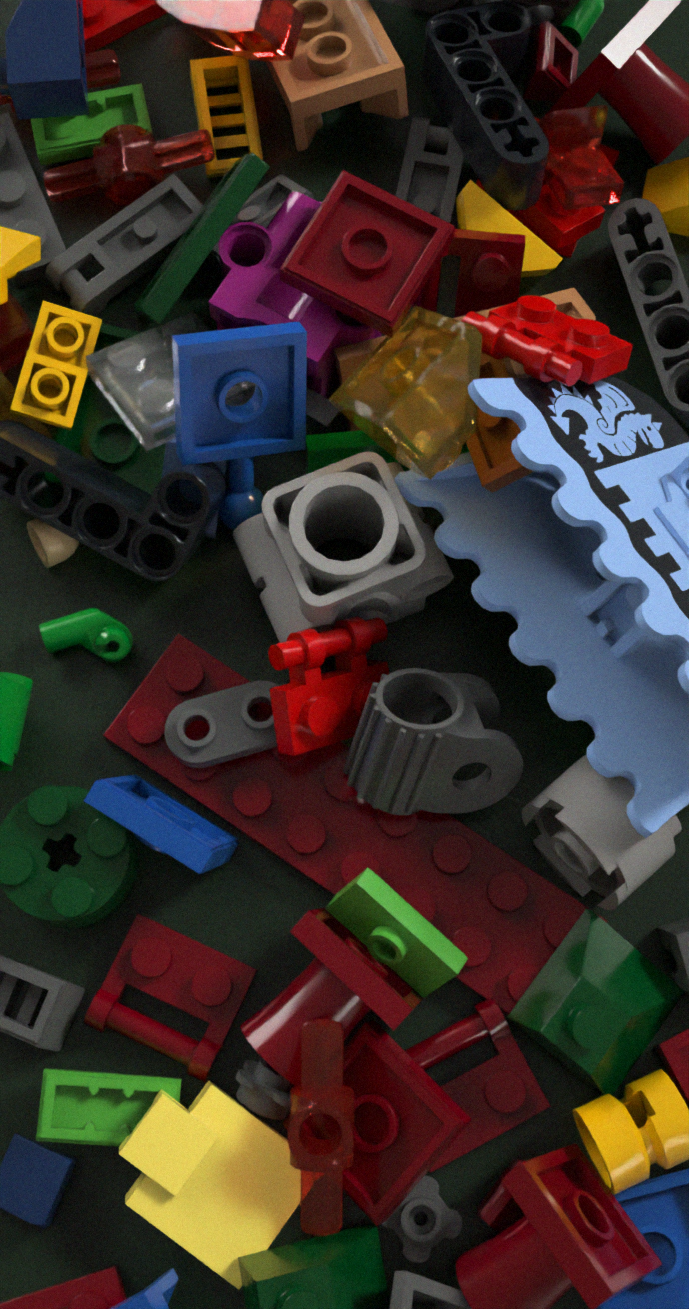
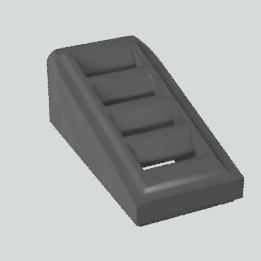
(47, 1007)

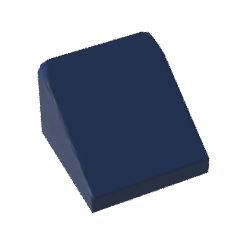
(34, 1180)

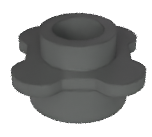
(263, 1089)
(440, 1221)

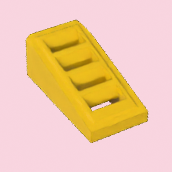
(218, 73)

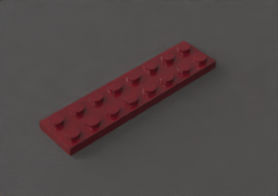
(315, 824)

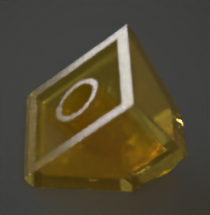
(416, 391)

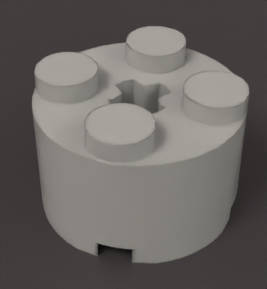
(591, 837)

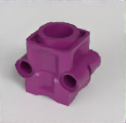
(257, 297)

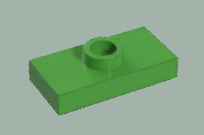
(75, 136)
(396, 933)
(96, 1105)

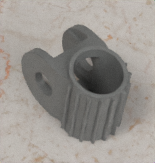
(409, 763)

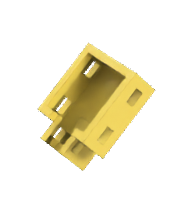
(211, 1178)

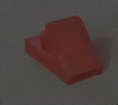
(575, 163)

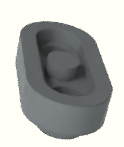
(231, 729)

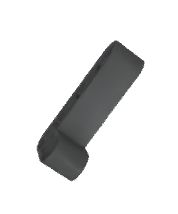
(659, 314)

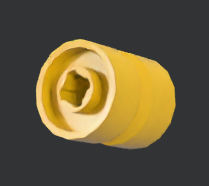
(635, 1131)

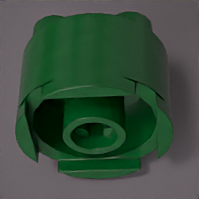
(65, 895)

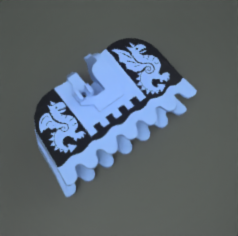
(588, 567)

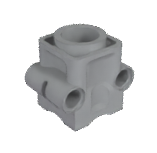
(352, 502)

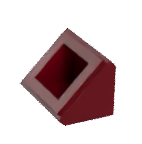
(549, 65)

